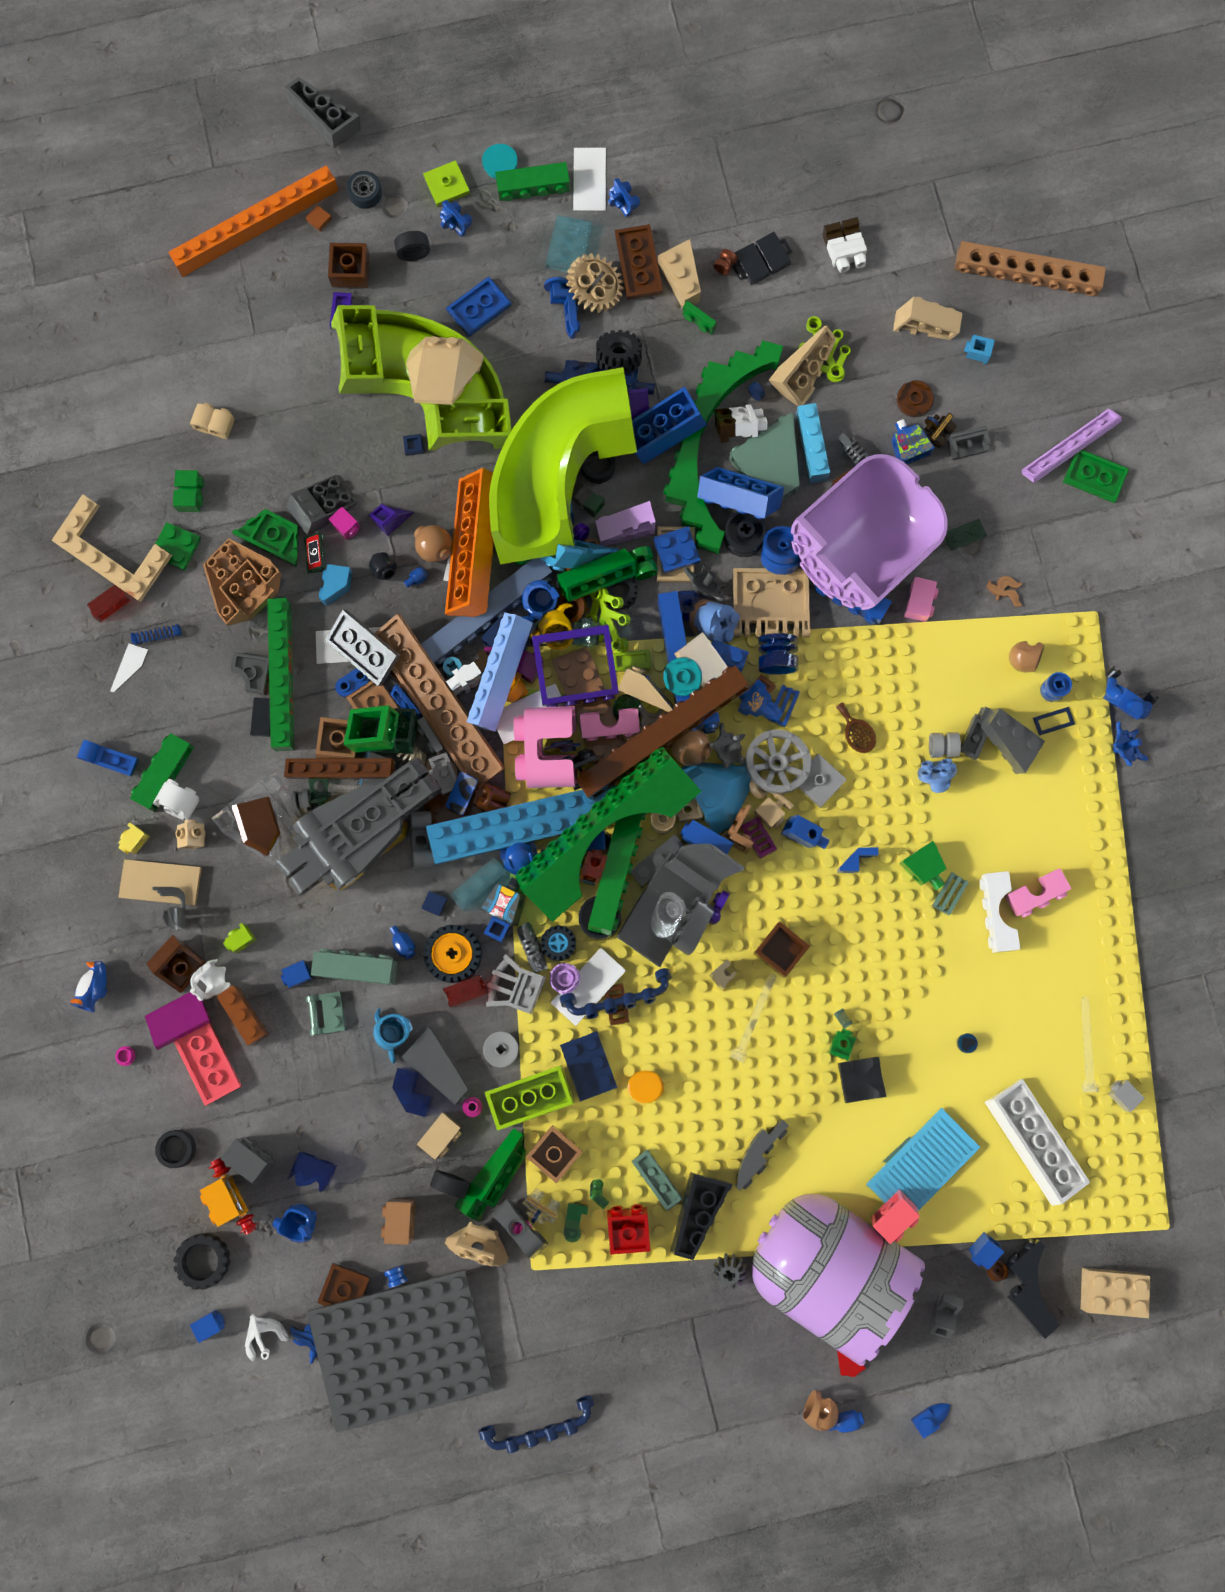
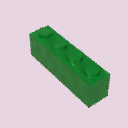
(532, 181)
(597, 575)
(164, 766)

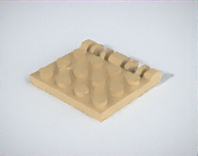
(771, 600)

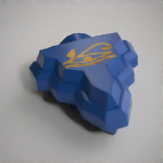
(758, 702)

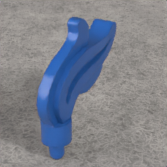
(305, 1339)

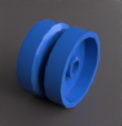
(778, 552)

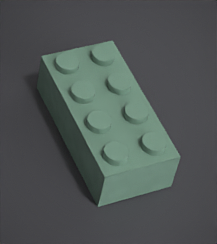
(354, 968)

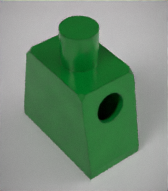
(925, 866)

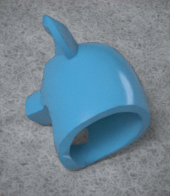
(391, 1032)

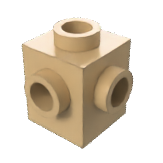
(190, 835)

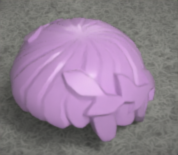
(564, 978)

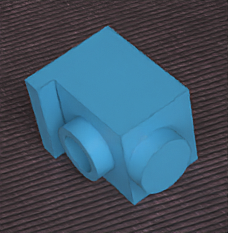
(979, 348)

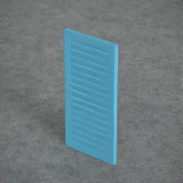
(925, 1161)

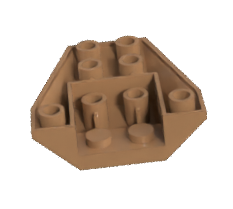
(240, 581)

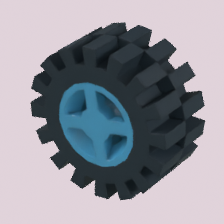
(552, 944)

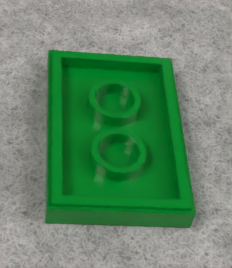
(1096, 475)

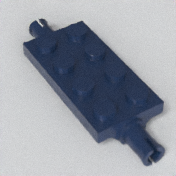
(576, 368)

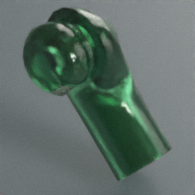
(596, 1189)

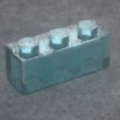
(478, 884)

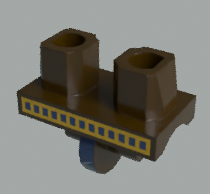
(944, 424)

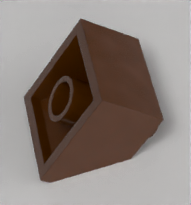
(175, 963)

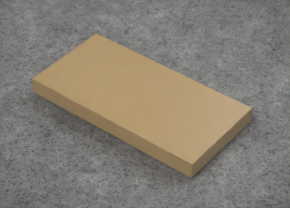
(141, 876)

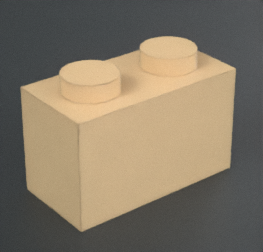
(439, 1136)

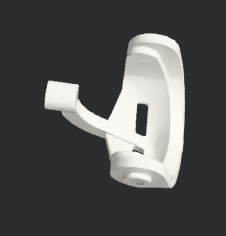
(258, 1326)

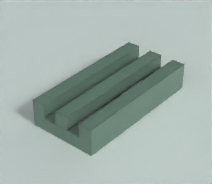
(958, 880)

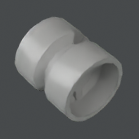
(948, 744)

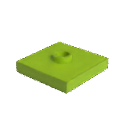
(446, 183)

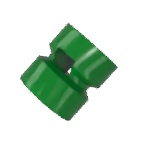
(644, 564)

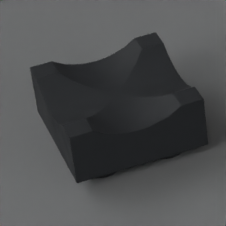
(861, 1079)

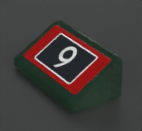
(315, 553)

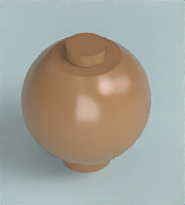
(432, 543)
(691, 748)

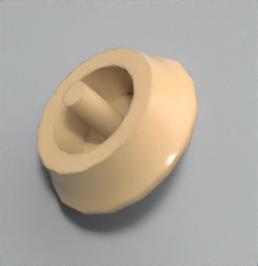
(757, 791)

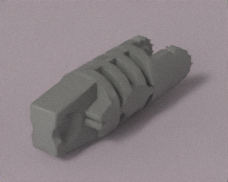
(853, 448)
(532, 948)

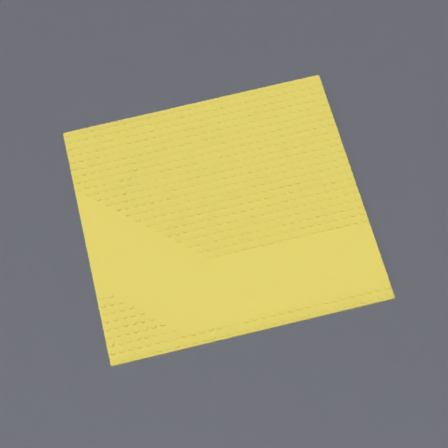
(879, 954)

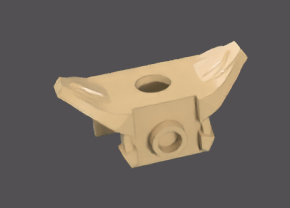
(493, 1249)

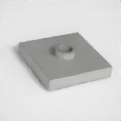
(821, 781)

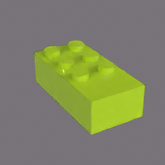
(529, 1097)

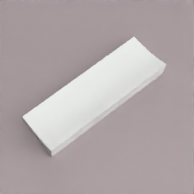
(1037, 1143)

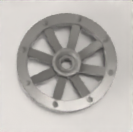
(779, 758)

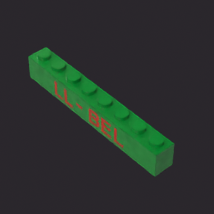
(280, 675)

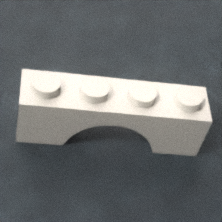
(1002, 936)

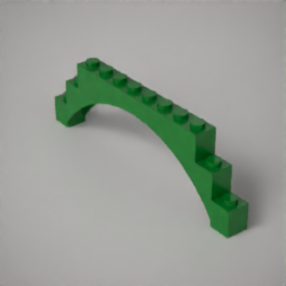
(716, 386)

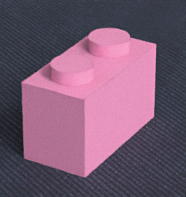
(920, 599)

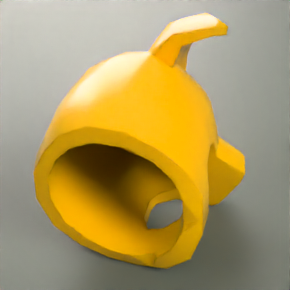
(555, 622)

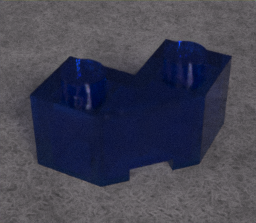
(404, 1087)

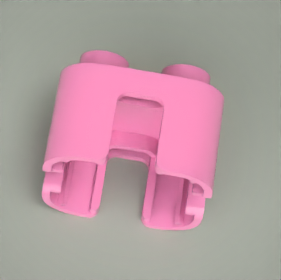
(534, 765)

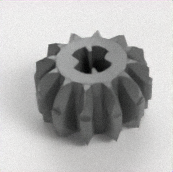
(736, 1267)

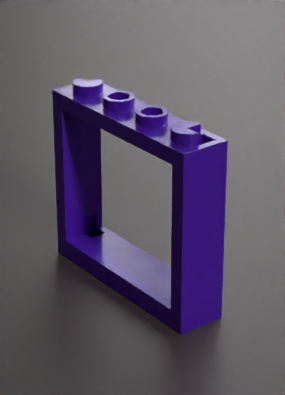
(570, 635)

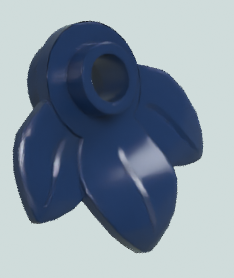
(565, 746)

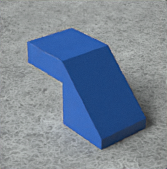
(851, 865)

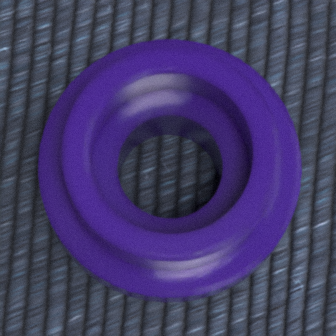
(581, 531)

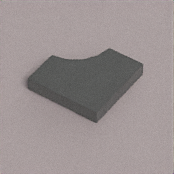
(253, 670)

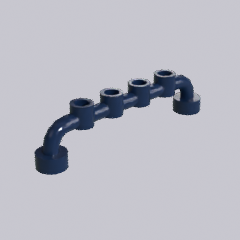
(610, 1004)
(531, 1437)

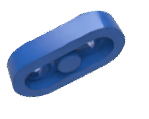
(352, 682)

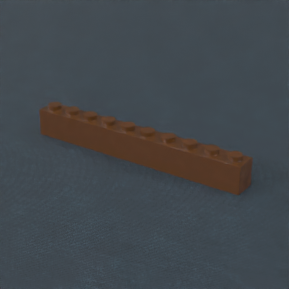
(663, 732)

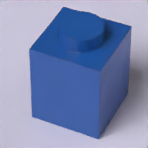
(497, 929)
(296, 974)
(985, 1251)
(208, 1326)

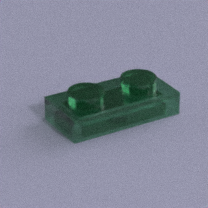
(965, 534)

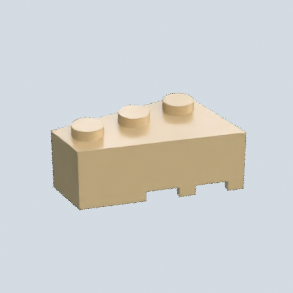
(680, 273)
(929, 318)

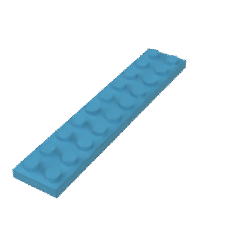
(507, 826)

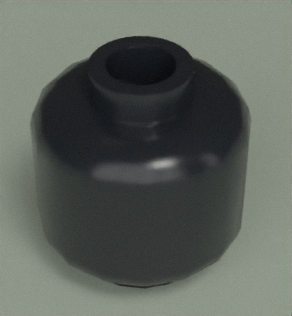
(382, 566)

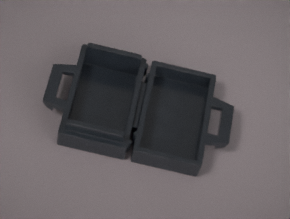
(756, 263)

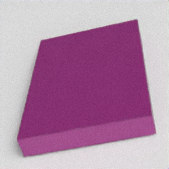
(176, 1020)

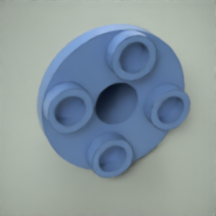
(937, 774)

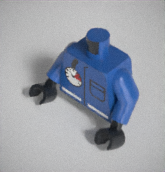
(1125, 699)

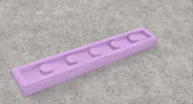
(1071, 445)

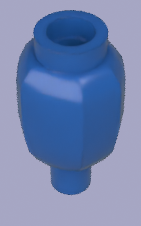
(402, 943)
(849, 1421)

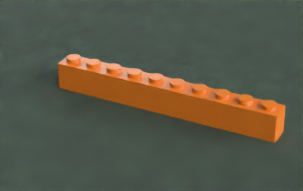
(254, 221)

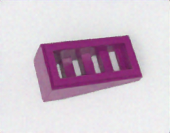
(760, 854)

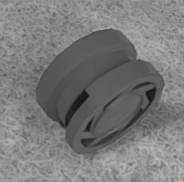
(301, 802)

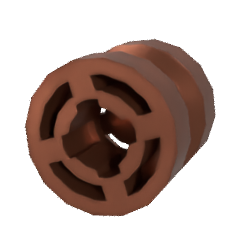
(724, 263)

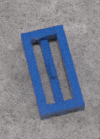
(789, 691)

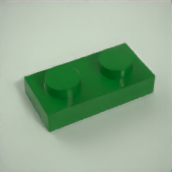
(702, 320)

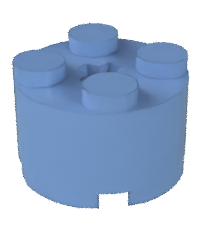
(716, 621)

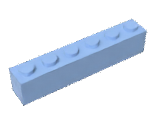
(499, 672)

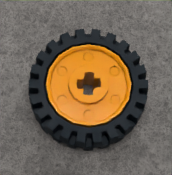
(464, 963)

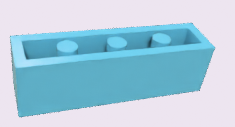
(812, 443)

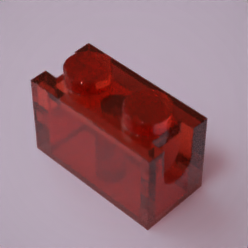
(593, 870)
(465, 991)

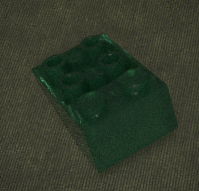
(405, 731)

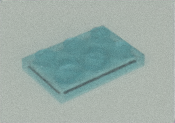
(567, 242)

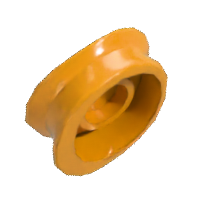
(645, 1086)

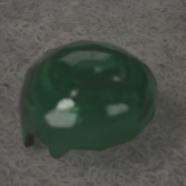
(624, 702)

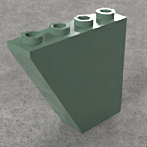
(771, 456)

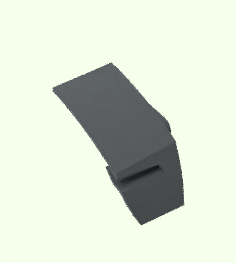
(691, 875)

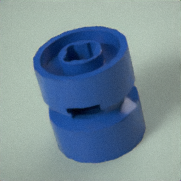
(1056, 687)

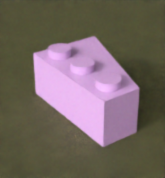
(626, 525)

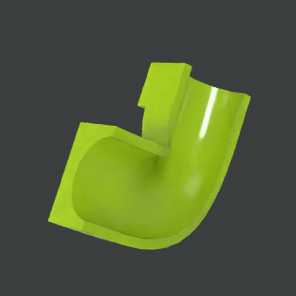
(375, 359)
(543, 457)

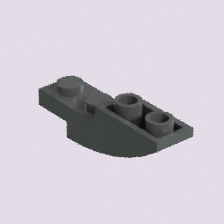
(752, 1160)

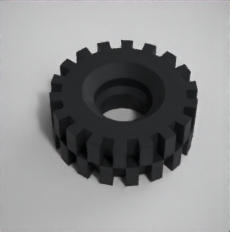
(619, 342)

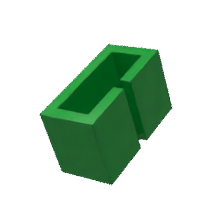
(188, 496)

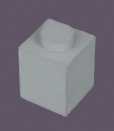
(1125, 1095)

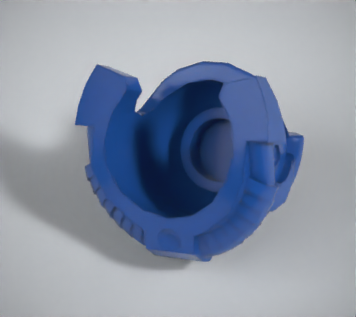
(539, 598)
(518, 856)
(296, 1223)

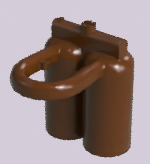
(490, 797)

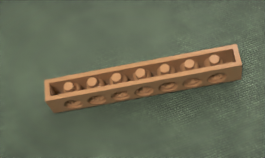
(1037, 264)

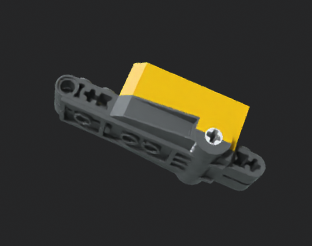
(355, 829)

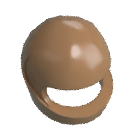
(1026, 657)
(820, 1412)

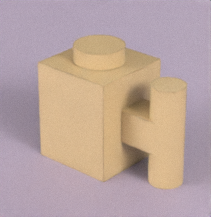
(771, 813)

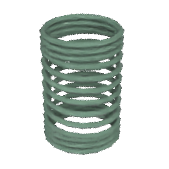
(837, 1015)

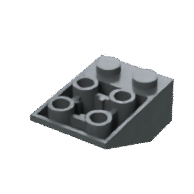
(318, 502)

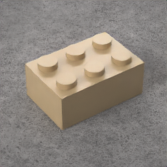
(1115, 1292)

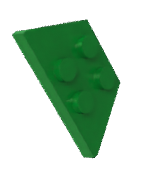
(272, 535)

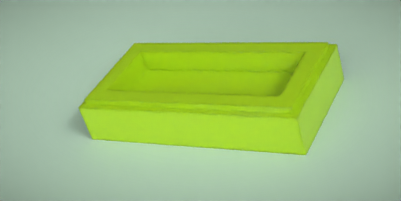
(632, 658)

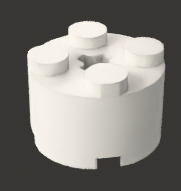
(176, 800)

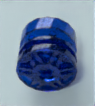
(778, 654)

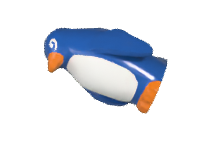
(91, 987)

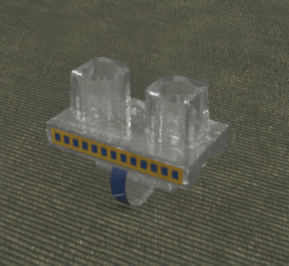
(548, 1212)

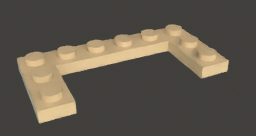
(134, 584)

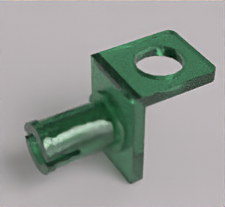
(319, 798)

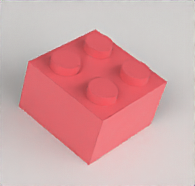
(895, 1217)

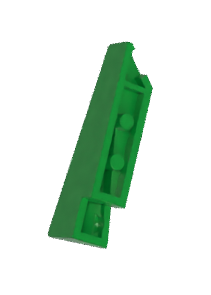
(493, 1177)

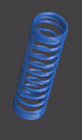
(134, 637)

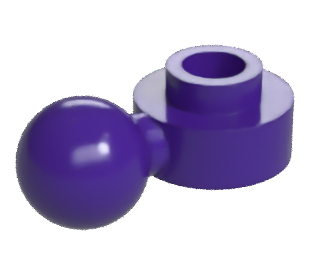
(720, 900)

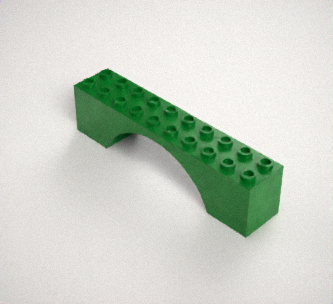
(653, 787)

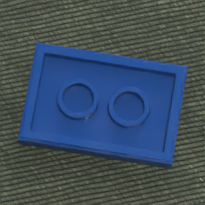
(478, 306)

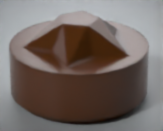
(998, 1271)

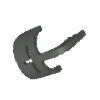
(174, 917)

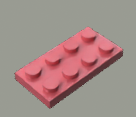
(207, 1064)

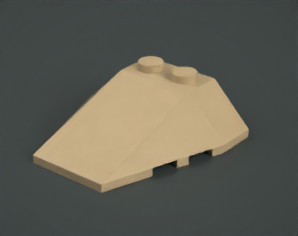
(441, 369)

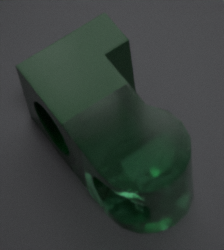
(572, 1227)

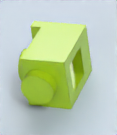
(239, 939)

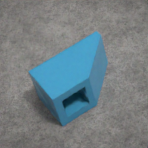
(336, 583)

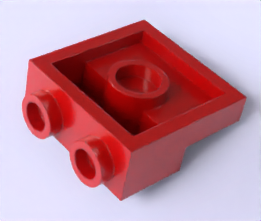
(628, 1229)

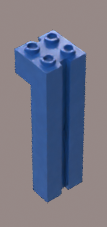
(674, 640)

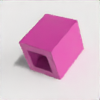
(344, 523)

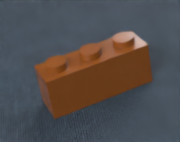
(242, 1015)

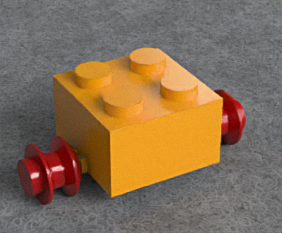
(225, 1200)

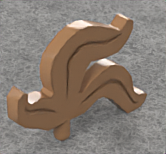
(999, 591)

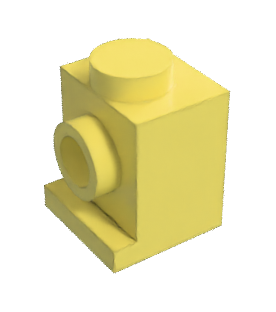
(132, 839)

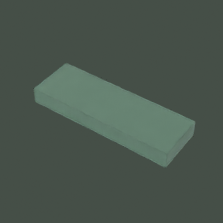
(657, 1180)

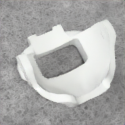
(212, 977)

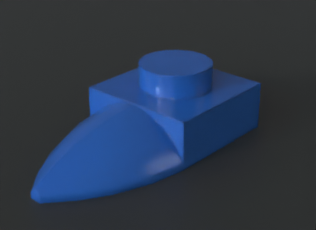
(930, 1418)

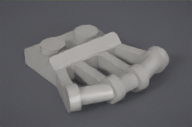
(525, 991)

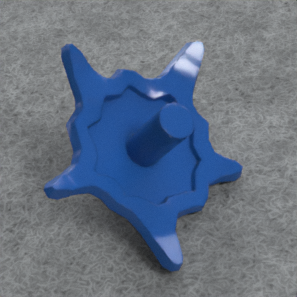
(1127, 745)

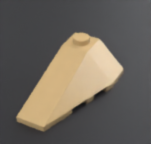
(799, 372)

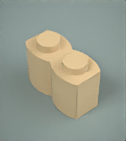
(212, 420)

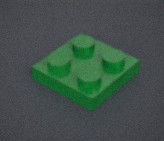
(179, 544)

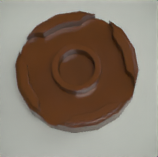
(915, 398)

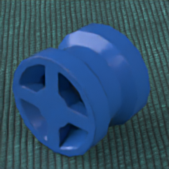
(396, 1276)

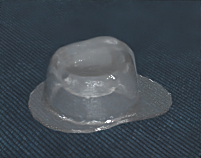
(668, 914)

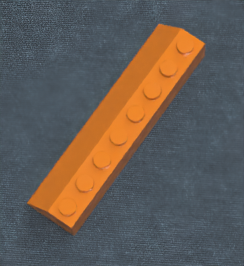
(471, 547)

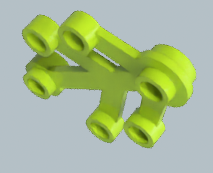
(832, 366)
(607, 615)

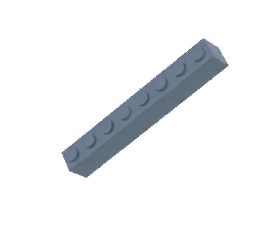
(500, 600)

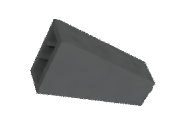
(435, 1065)

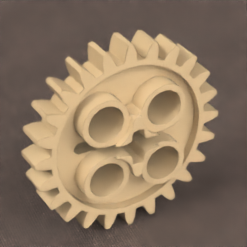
(607, 288)

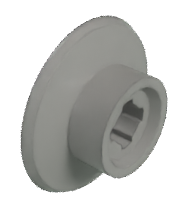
(493, 1042)

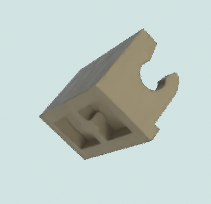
(720, 977)

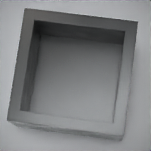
(248, 1159)

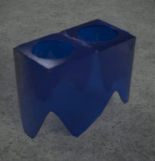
(310, 1169)

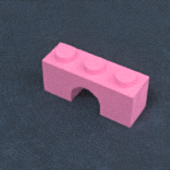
(593, 727)
(1053, 886)

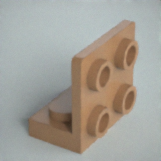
(740, 841)

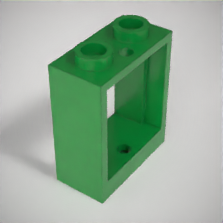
(385, 737)

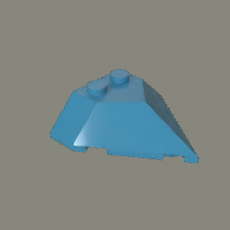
(574, 556)
(721, 792)

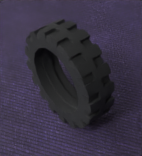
(182, 1269)

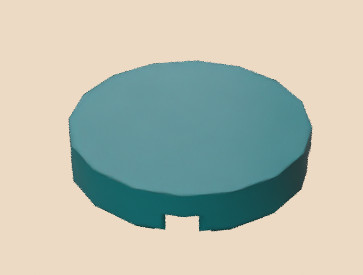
(499, 158)
(682, 676)

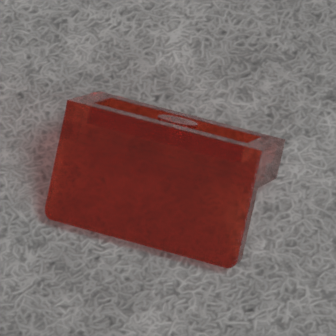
(108, 603)

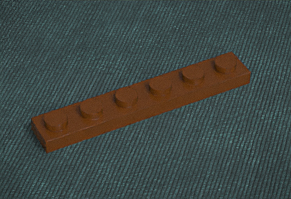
(338, 768)

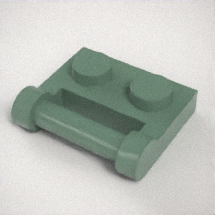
(332, 1011)

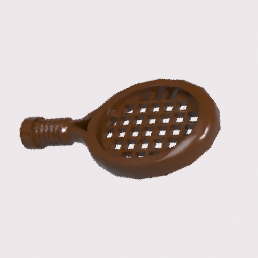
(845, 713)

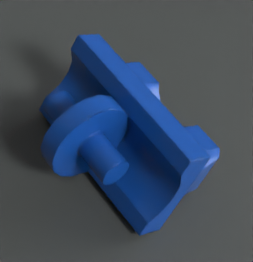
(620, 197)
(453, 219)

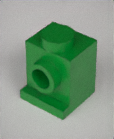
(835, 1047)

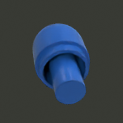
(417, 577)

